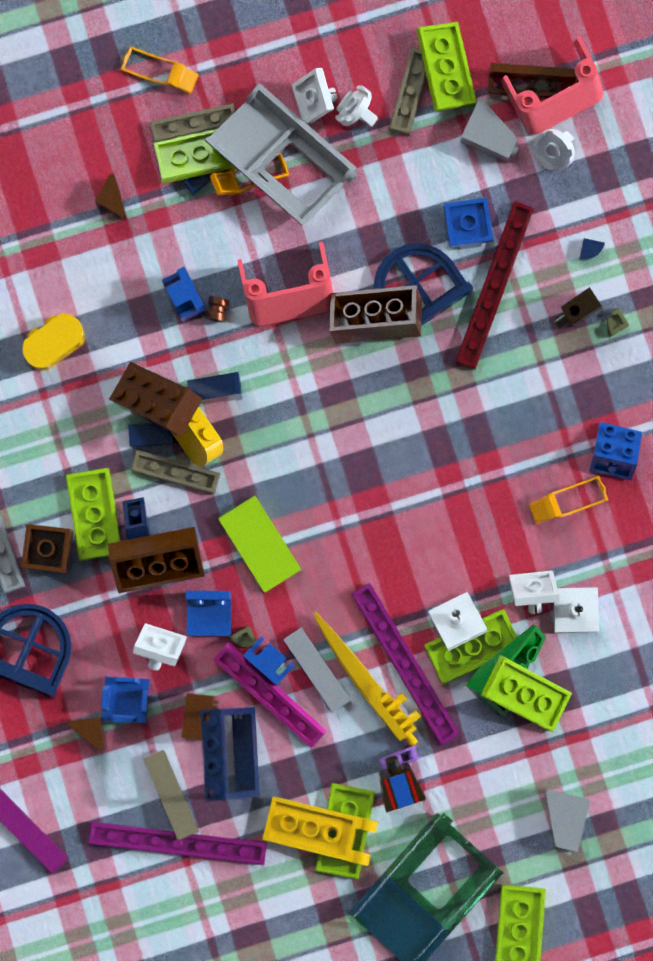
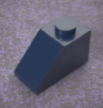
(136, 518)

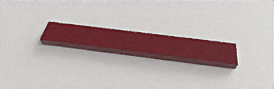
(494, 285)

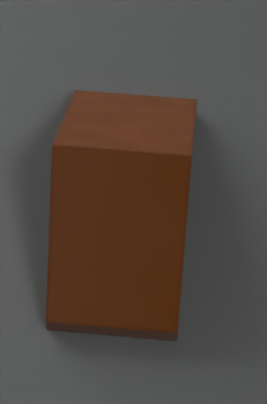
(110, 198)
(91, 730)

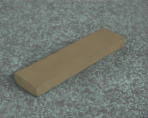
(409, 94)
(190, 123)
(175, 472)
(171, 795)

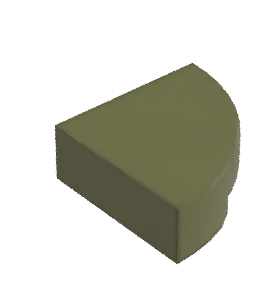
(616, 322)
(244, 638)

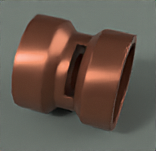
(216, 309)

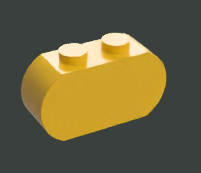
(53, 341)
(200, 440)

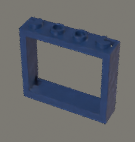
(244, 753)

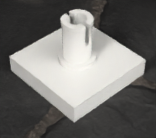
(313, 96)
(534, 589)
(576, 610)
(457, 621)
(159, 646)

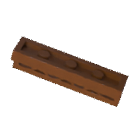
(529, 73)

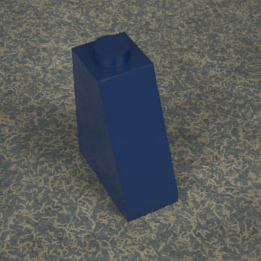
(217, 388)

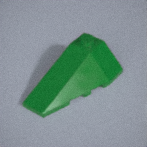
(521, 651)

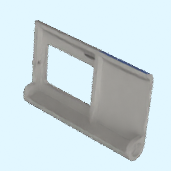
(260, 133)

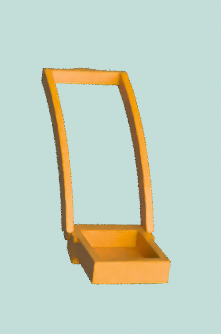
(179, 76)
(226, 182)
(548, 508)

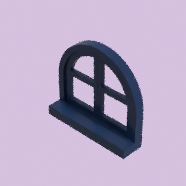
(432, 308)
(23, 677)

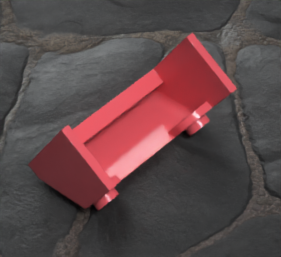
(543, 115)
(290, 303)

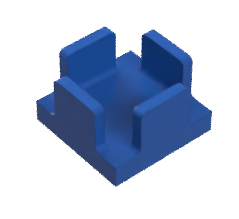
(468, 223)
(183, 295)
(268, 661)
(125, 699)

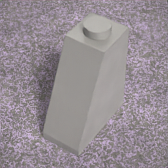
(489, 133)
(566, 819)

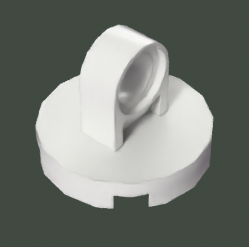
(355, 107)
(554, 149)

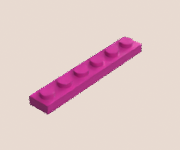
(270, 695)

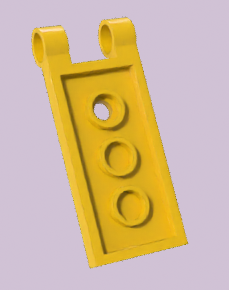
(308, 829)

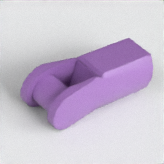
(410, 751)

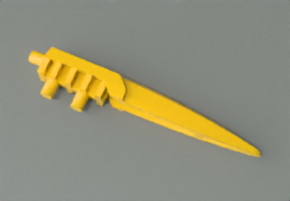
(382, 704)

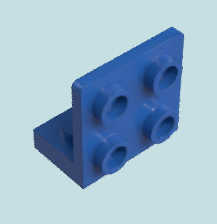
(616, 451)
(208, 613)

